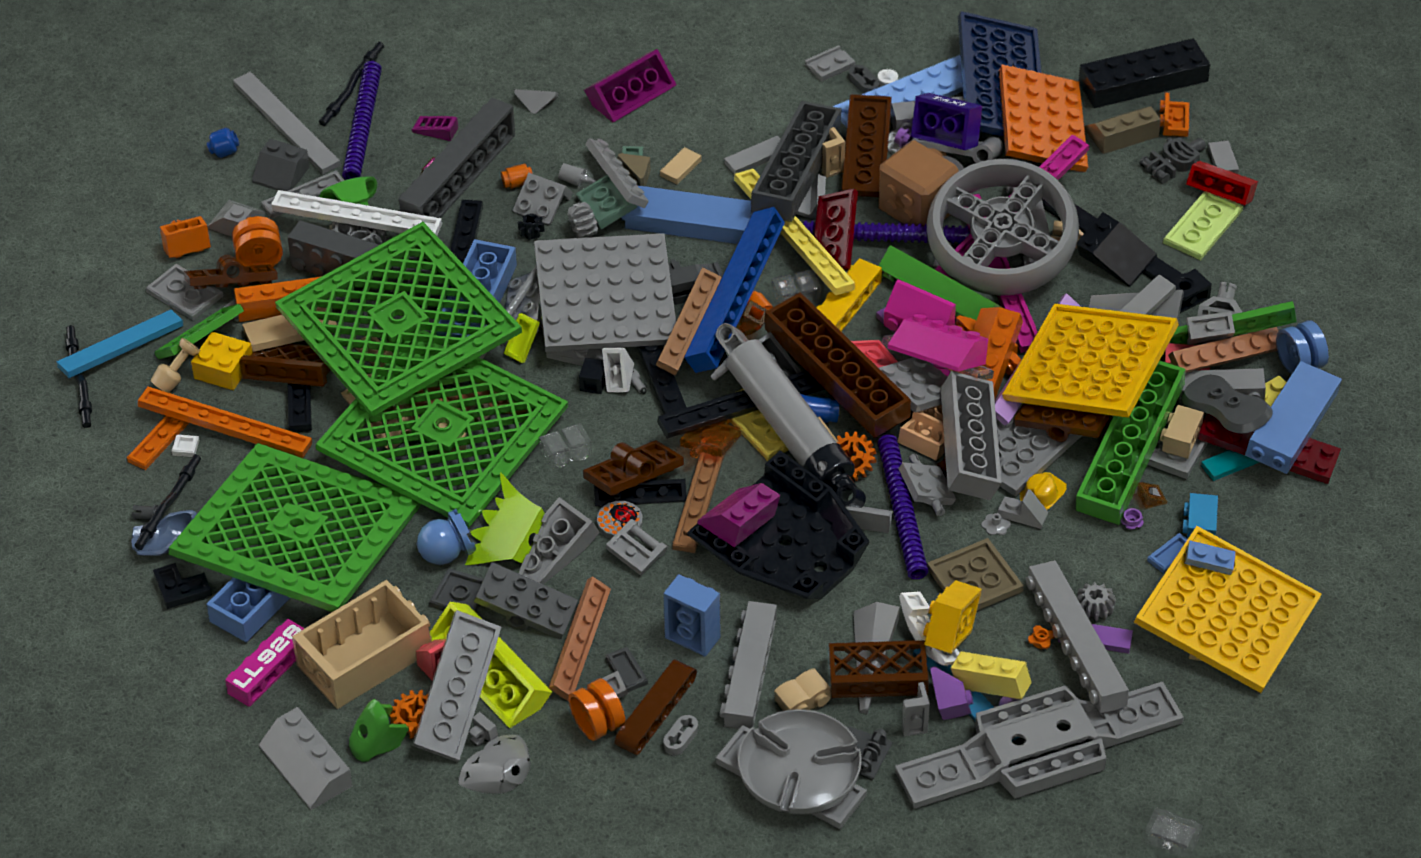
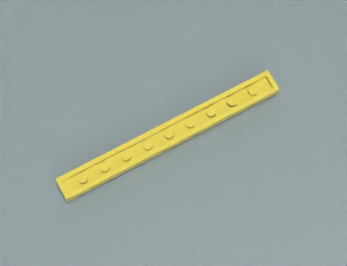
(805, 244)

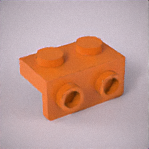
(1174, 117)

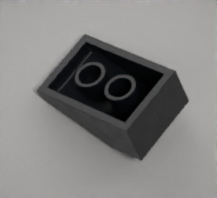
(1115, 249)

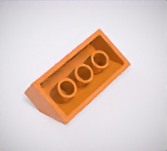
(260, 300)
(1002, 330)

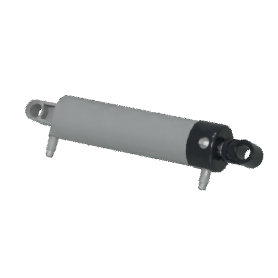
(788, 413)

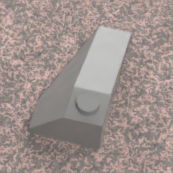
(559, 541)

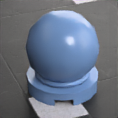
(444, 539)

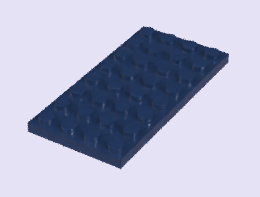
(983, 49)

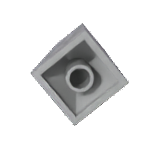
(231, 215)

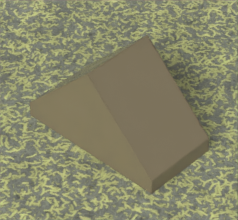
(637, 166)

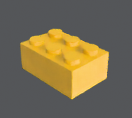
(952, 616)

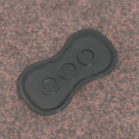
(1233, 409)

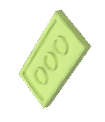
(1203, 225)

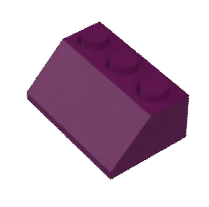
(741, 513)

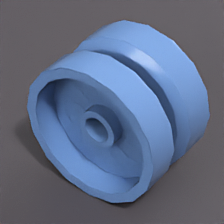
(1302, 343)

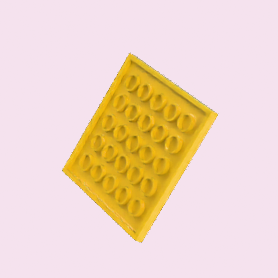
(1091, 360)
(1232, 620)

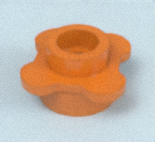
(1041, 642)

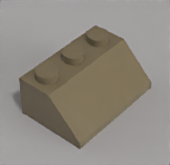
(1124, 129)

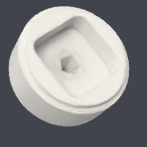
(887, 76)

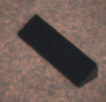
(646, 492)

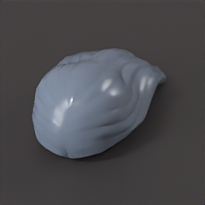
(167, 531)

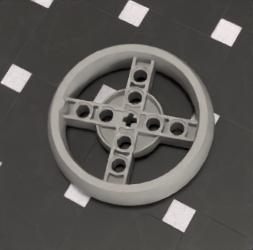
(997, 222)

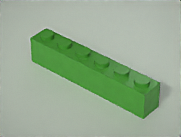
(910, 270)

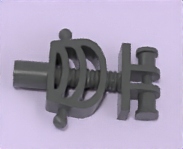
(1180, 158)

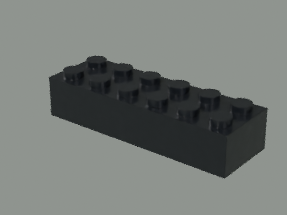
(1144, 73)

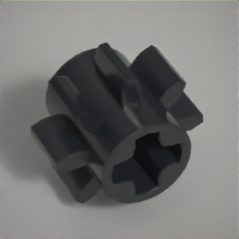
(531, 226)

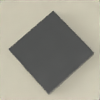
(456, 588)

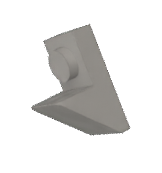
(1027, 512)

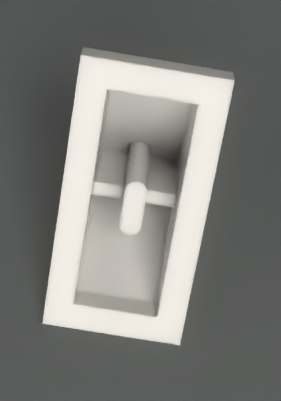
(617, 369)

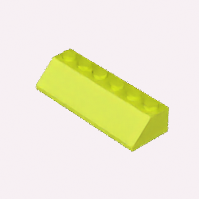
(510, 684)

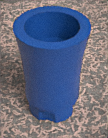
(823, 408)

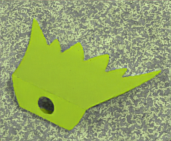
(508, 528)

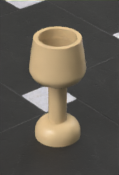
(166, 376)

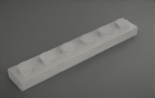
(616, 172)

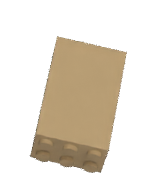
(361, 643)

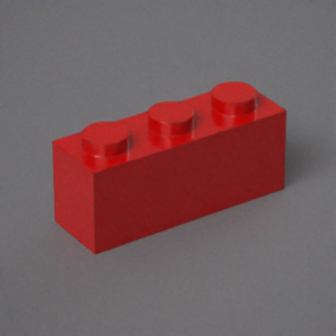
(1222, 182)

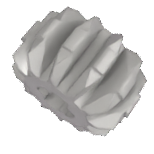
(582, 220)
(1096, 600)

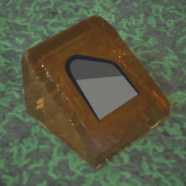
(1150, 495)

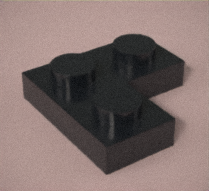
(180, 591)

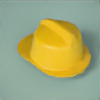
(1045, 487)

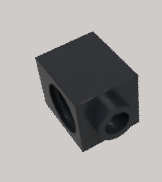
(592, 376)

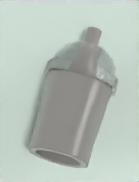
(576, 175)

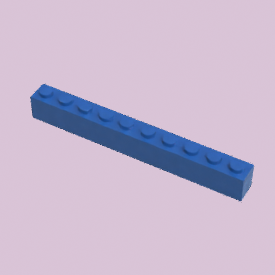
(735, 288)

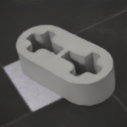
(684, 737)

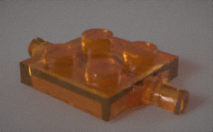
(711, 439)

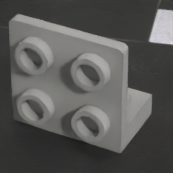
(541, 197)

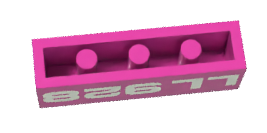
(264, 665)

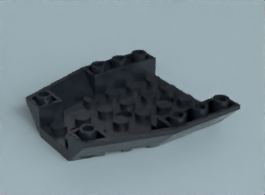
(810, 519)

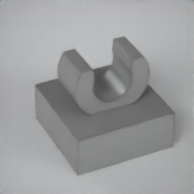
(482, 729)

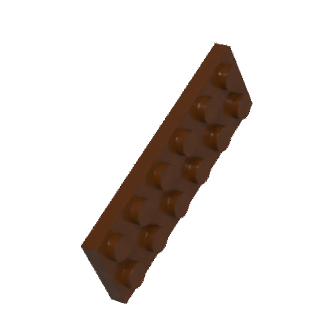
(866, 143)

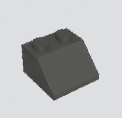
(280, 165)

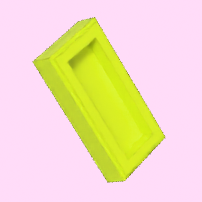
(520, 345)

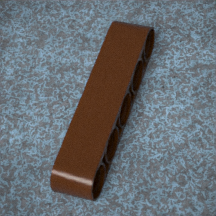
(655, 707)

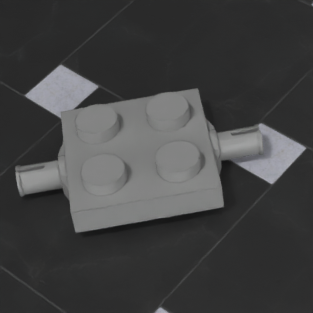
(927, 484)

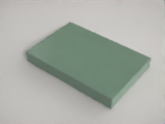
(605, 201)

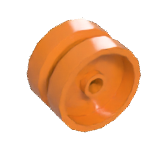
(257, 242)
(596, 709)

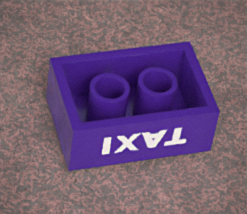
(946, 121)

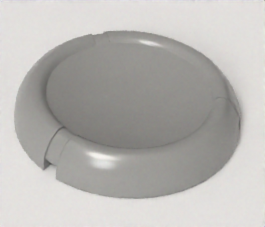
(799, 761)

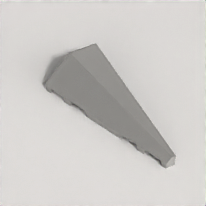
(874, 624)

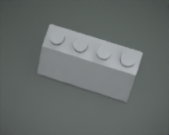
(305, 759)

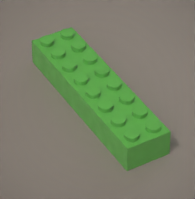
(1129, 447)

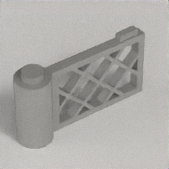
(986, 150)

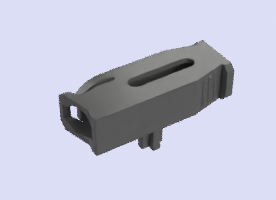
(684, 278)

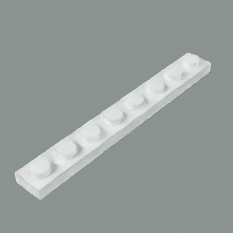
(350, 213)

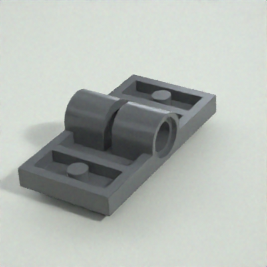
(525, 601)

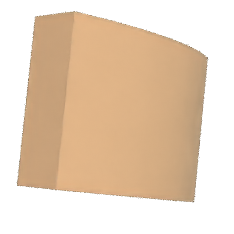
(924, 433)

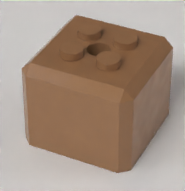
(911, 182)

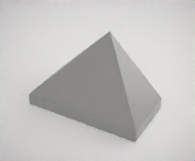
(535, 99)

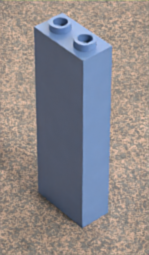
(690, 215)
(1294, 417)

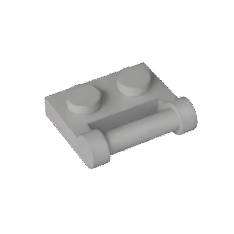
(631, 551)

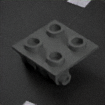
(873, 750)

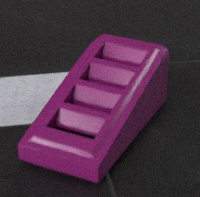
(442, 126)

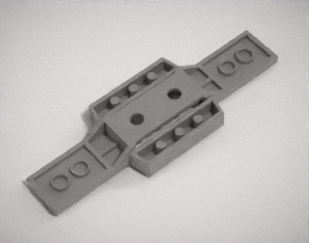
(1034, 718)

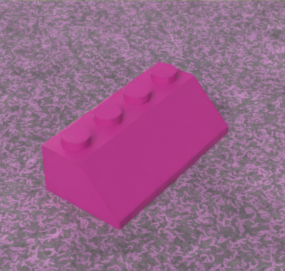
(939, 343)

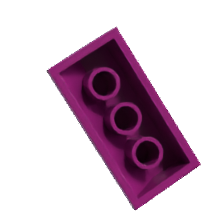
(631, 86)

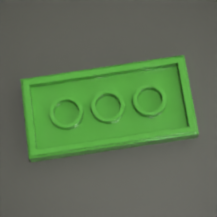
(199, 330)

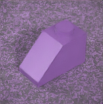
(951, 695)

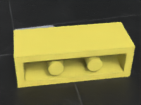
(992, 675)

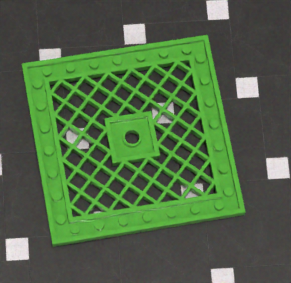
(380, 394)
(262, 461)
(432, 494)

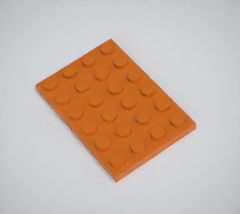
(1040, 114)

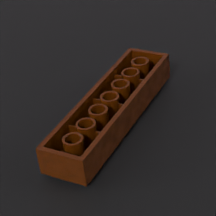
(838, 365)

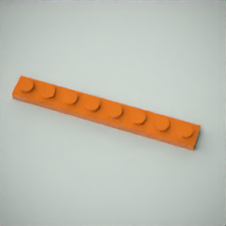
(224, 422)

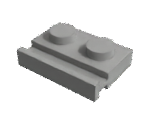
(829, 63)

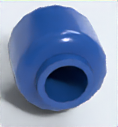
(223, 142)

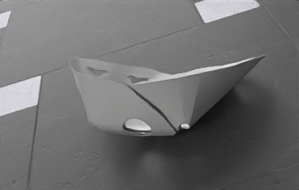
(496, 765)

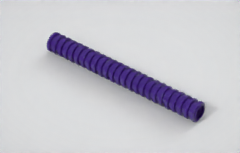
(362, 120)
(899, 232)
(902, 508)

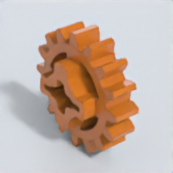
(862, 460)
(409, 710)

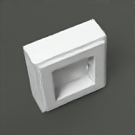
(185, 445)

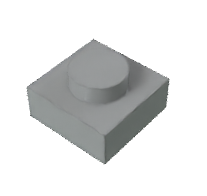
(617, 684)

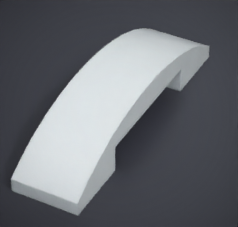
(915, 613)

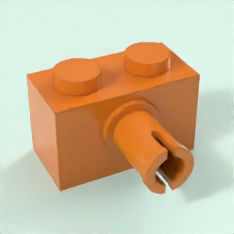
(185, 237)

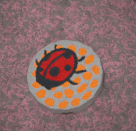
(615, 516)

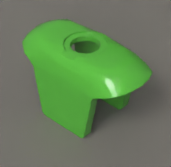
(353, 190)
(381, 735)

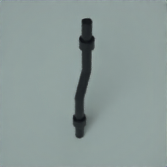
(335, 107)
(84, 405)
(150, 527)

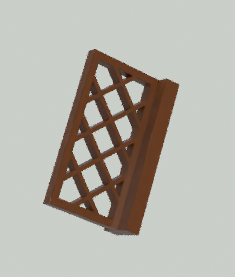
(285, 368)
(879, 683)

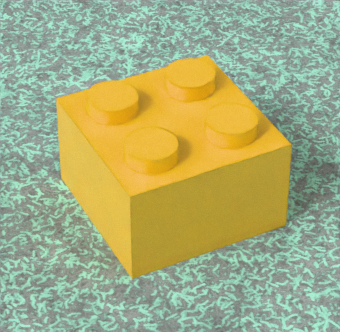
(220, 360)

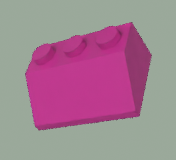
(910, 300)

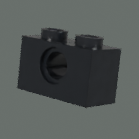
(1195, 288)

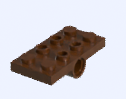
(240, 274)
(1061, 422)
(632, 466)

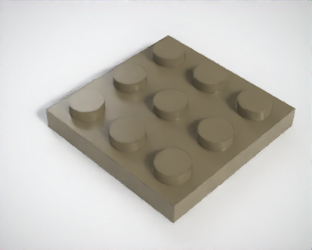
(980, 567)

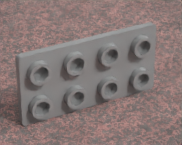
(530, 304)

